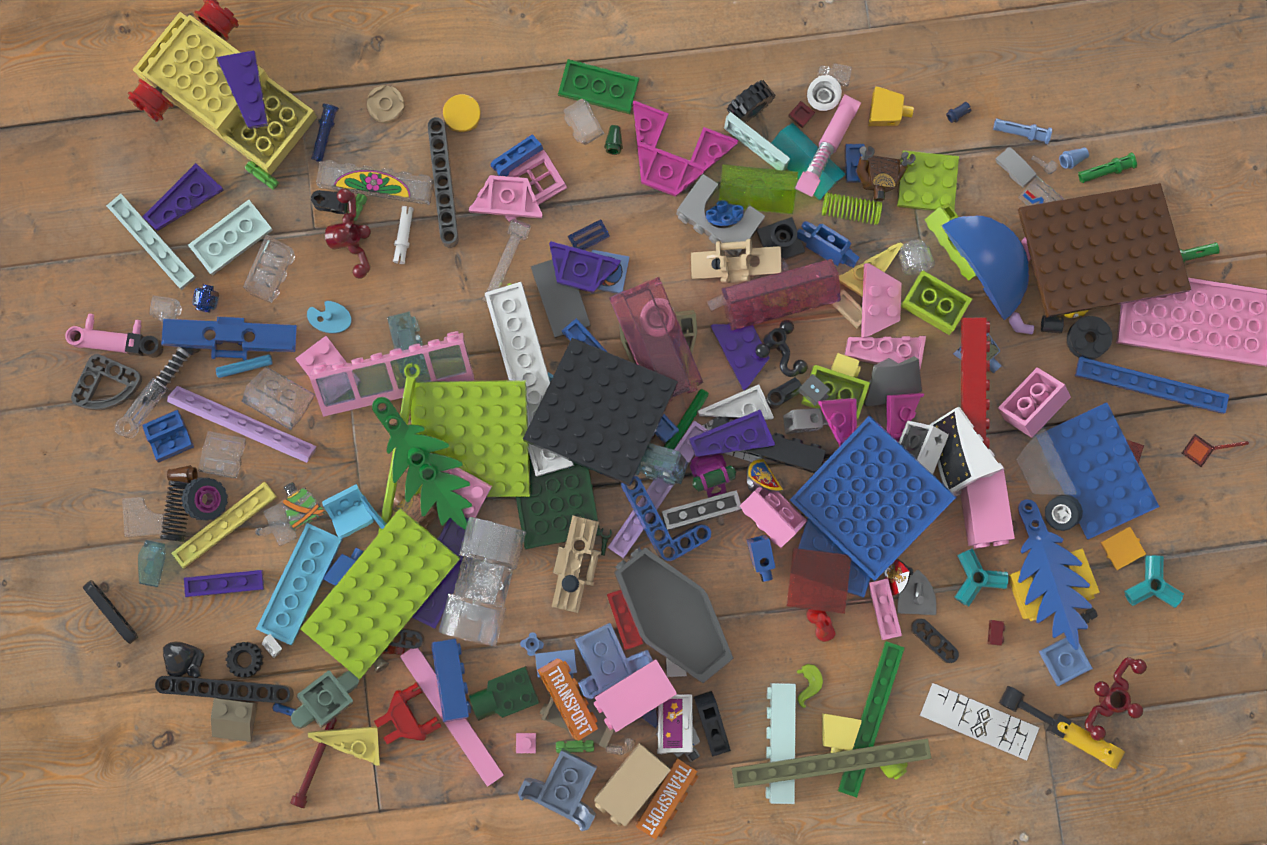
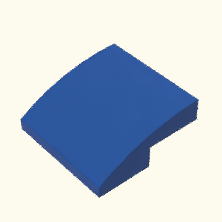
(168, 436)

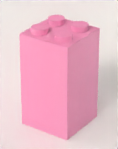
(987, 512)
(634, 696)

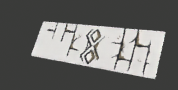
(979, 721)

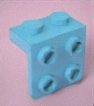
(347, 511)

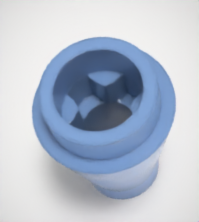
(1073, 157)

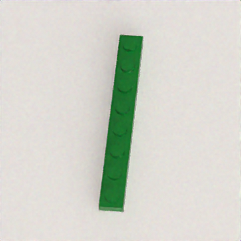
(873, 712)

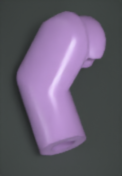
(1018, 325)

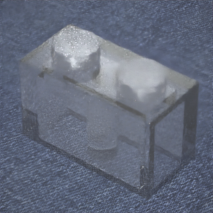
(583, 122)

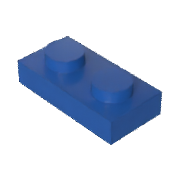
(852, 157)

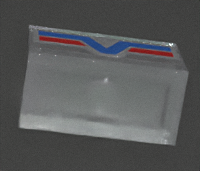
(1039, 192)

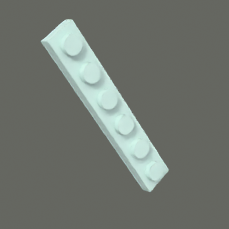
(151, 241)

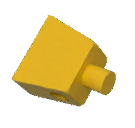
(888, 108)

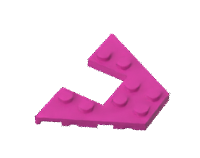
(668, 171)
(842, 414)

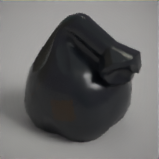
(182, 659)

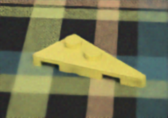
(854, 278)
(356, 741)

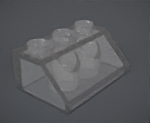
(269, 269)
(277, 397)

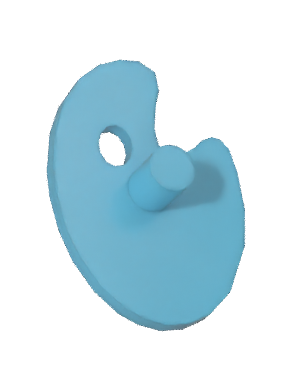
(335, 318)

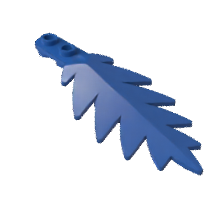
(1052, 576)

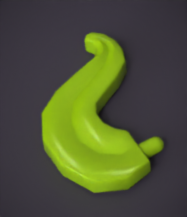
(815, 681)

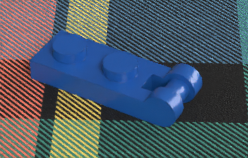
(516, 155)

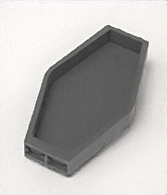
(673, 614)

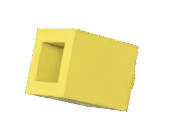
(846, 365)

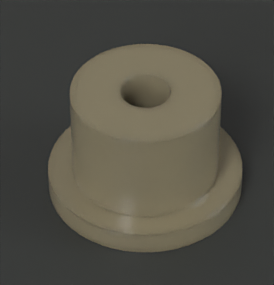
(380, 664)

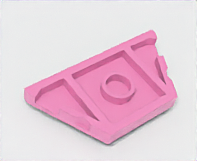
(506, 197)
(880, 300)

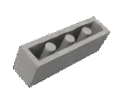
(701, 510)

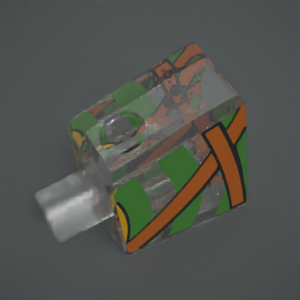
(300, 506)

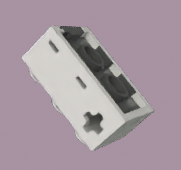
(924, 443)

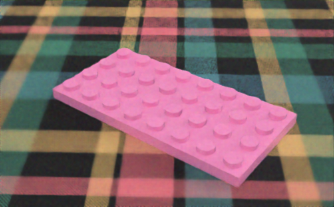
(1205, 322)

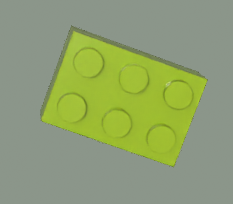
(936, 302)
(840, 387)

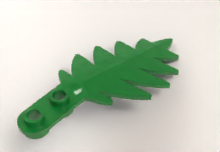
(423, 467)

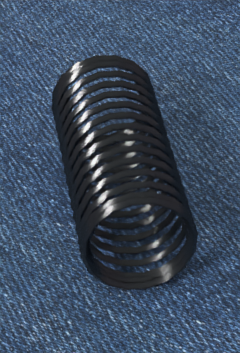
(174, 537)

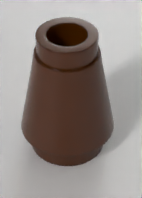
(182, 474)

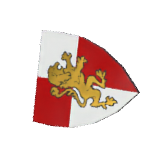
(898, 576)

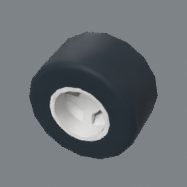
(1057, 515)

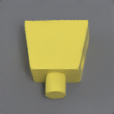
(839, 732)

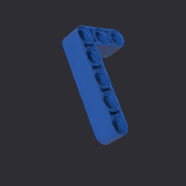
(657, 524)

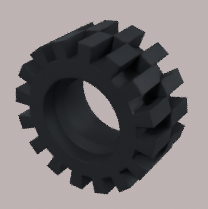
(233, 654)

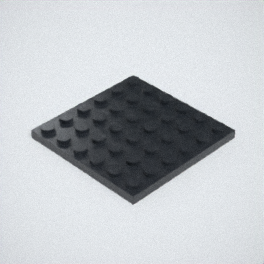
(600, 411)

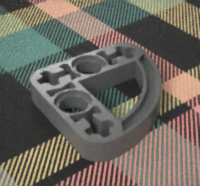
(98, 373)

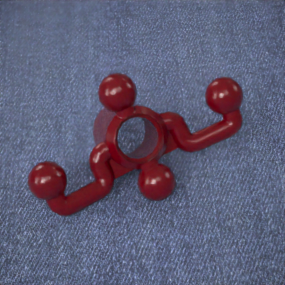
(349, 234)
(1105, 692)

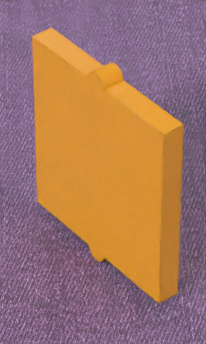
(1123, 548)

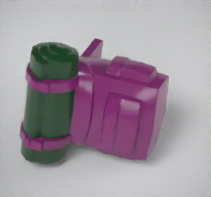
(711, 472)

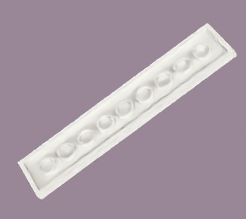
(523, 359)

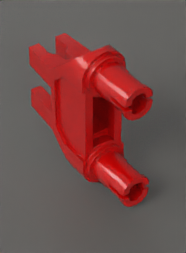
(404, 719)

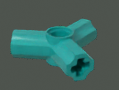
(970, 588)
(1143, 590)

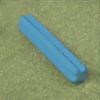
(243, 366)

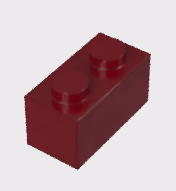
(995, 633)

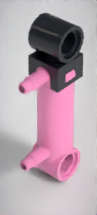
(129, 343)

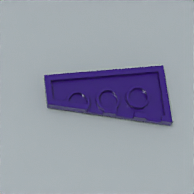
(244, 81)
(185, 195)
(738, 435)

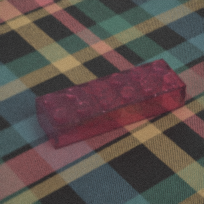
(781, 294)

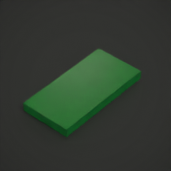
(598, 86)

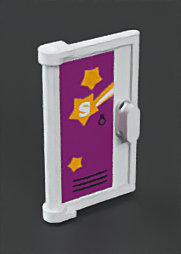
(673, 725)

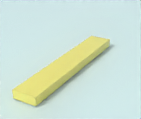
(224, 525)

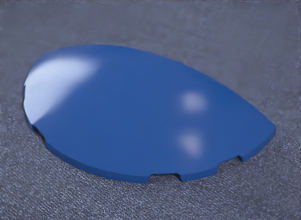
(994, 257)

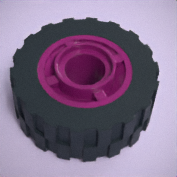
(215, 502)

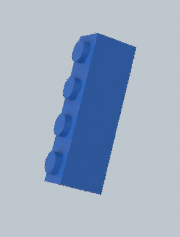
(450, 680)

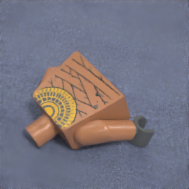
(413, 509)

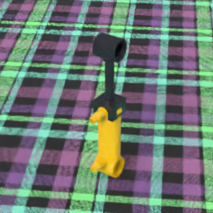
(1066, 729)

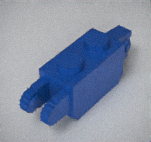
(827, 244)

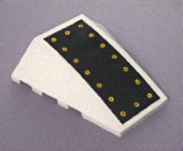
(964, 453)

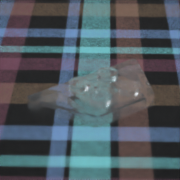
(1044, 467)

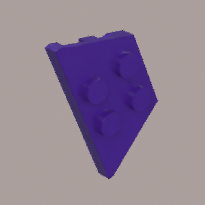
(580, 267)
(740, 351)

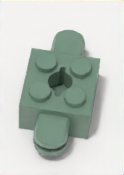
(324, 699)

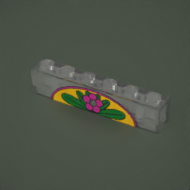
(375, 182)

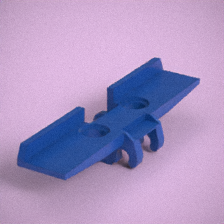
(229, 329)

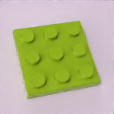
(929, 181)

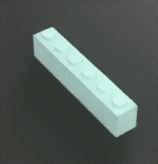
(781, 737)

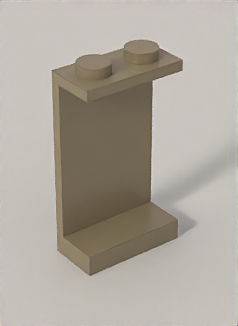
(600, 736)

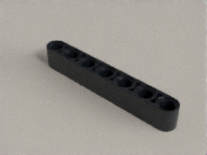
(215, 689)

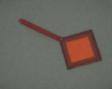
(1199, 450)

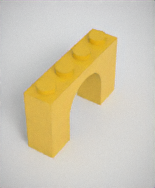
(1021, 589)

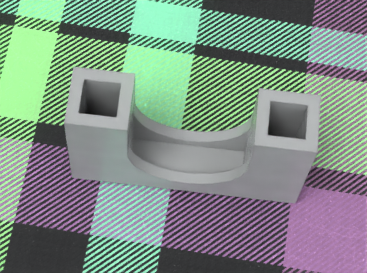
(693, 212)

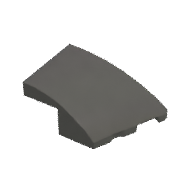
(893, 379)

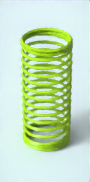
(877, 212)

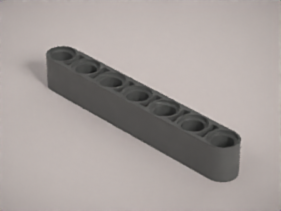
(443, 173)

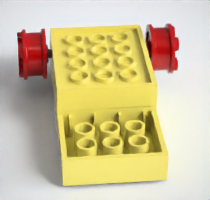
(187, 73)

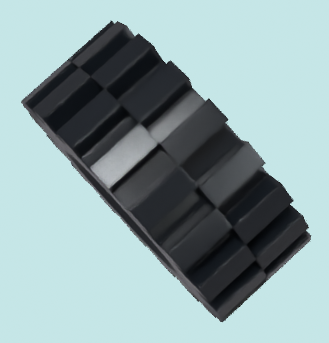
(751, 101)

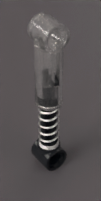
(152, 394)

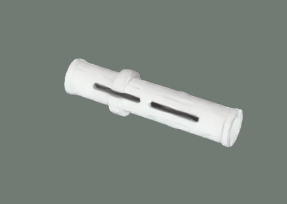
(403, 235)

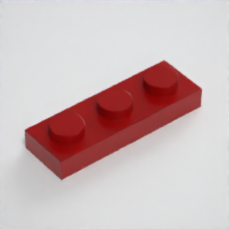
(624, 620)

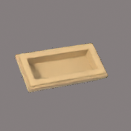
(849, 309)

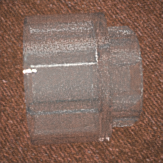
(916, 257)

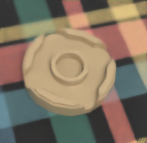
(385, 104)

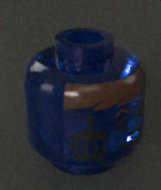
(205, 298)

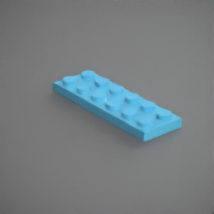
(299, 584)

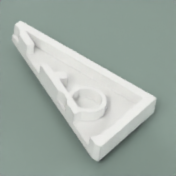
(740, 405)

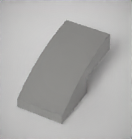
(1016, 167)

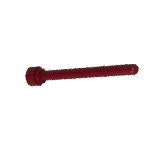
(300, 797)

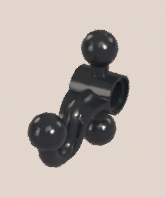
(763, 349)

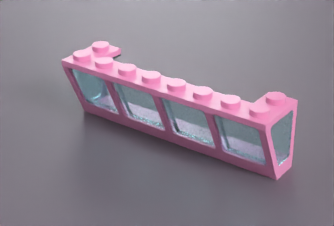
(362, 381)

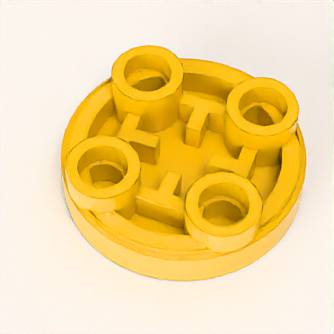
(461, 113)

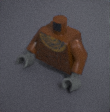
(881, 173)

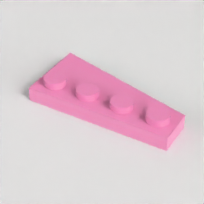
(879, 349)

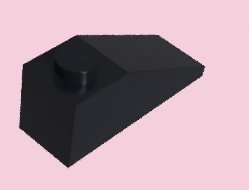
(712, 723)

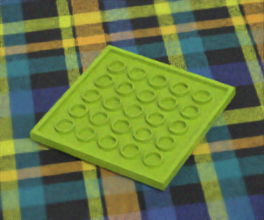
(483, 429)

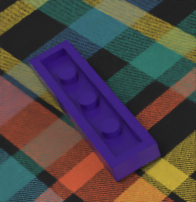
(224, 583)

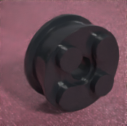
(1097, 329)

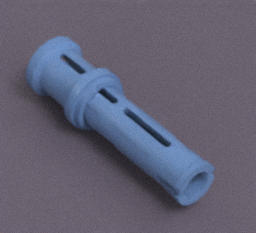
(1031, 132)

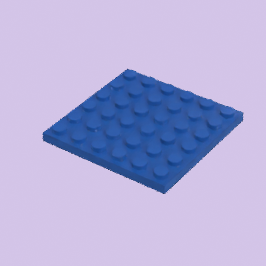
(872, 498)

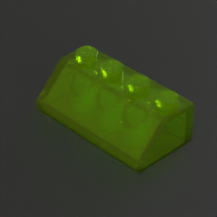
(758, 187)

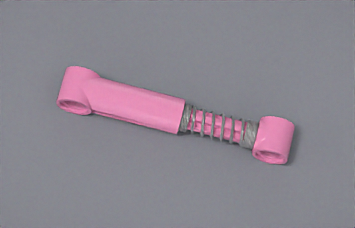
(828, 144)

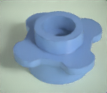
(532, 649)

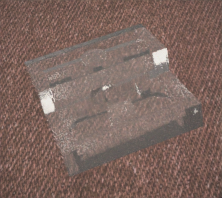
(222, 454)

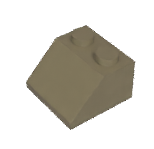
(233, 719)

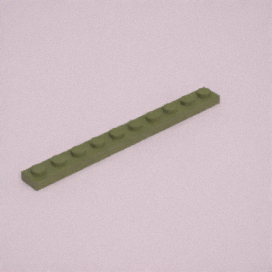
(831, 763)

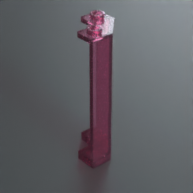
(656, 334)

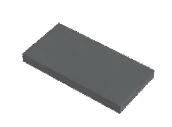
(560, 301)

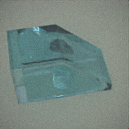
(151, 563)

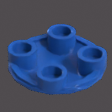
(724, 214)

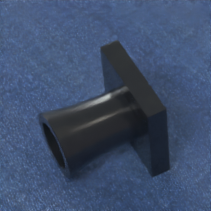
(790, 246)

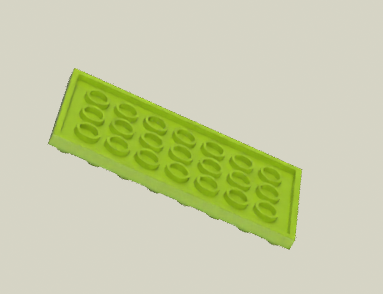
(380, 593)

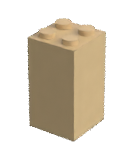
(631, 785)

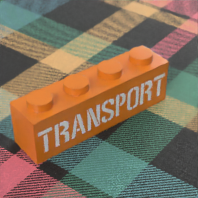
(568, 699)
(666, 798)

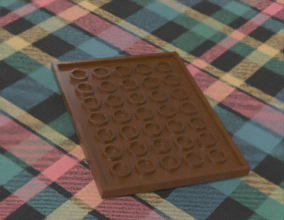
(1104, 250)

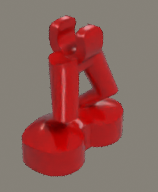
(824, 629)

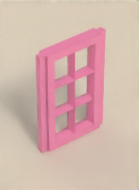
(531, 163)

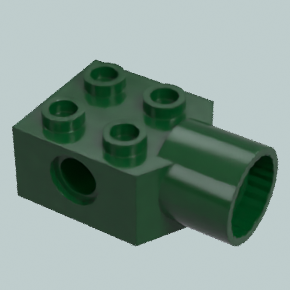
(505, 695)

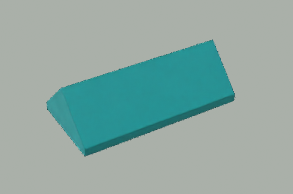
(801, 152)

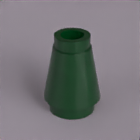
(614, 140)

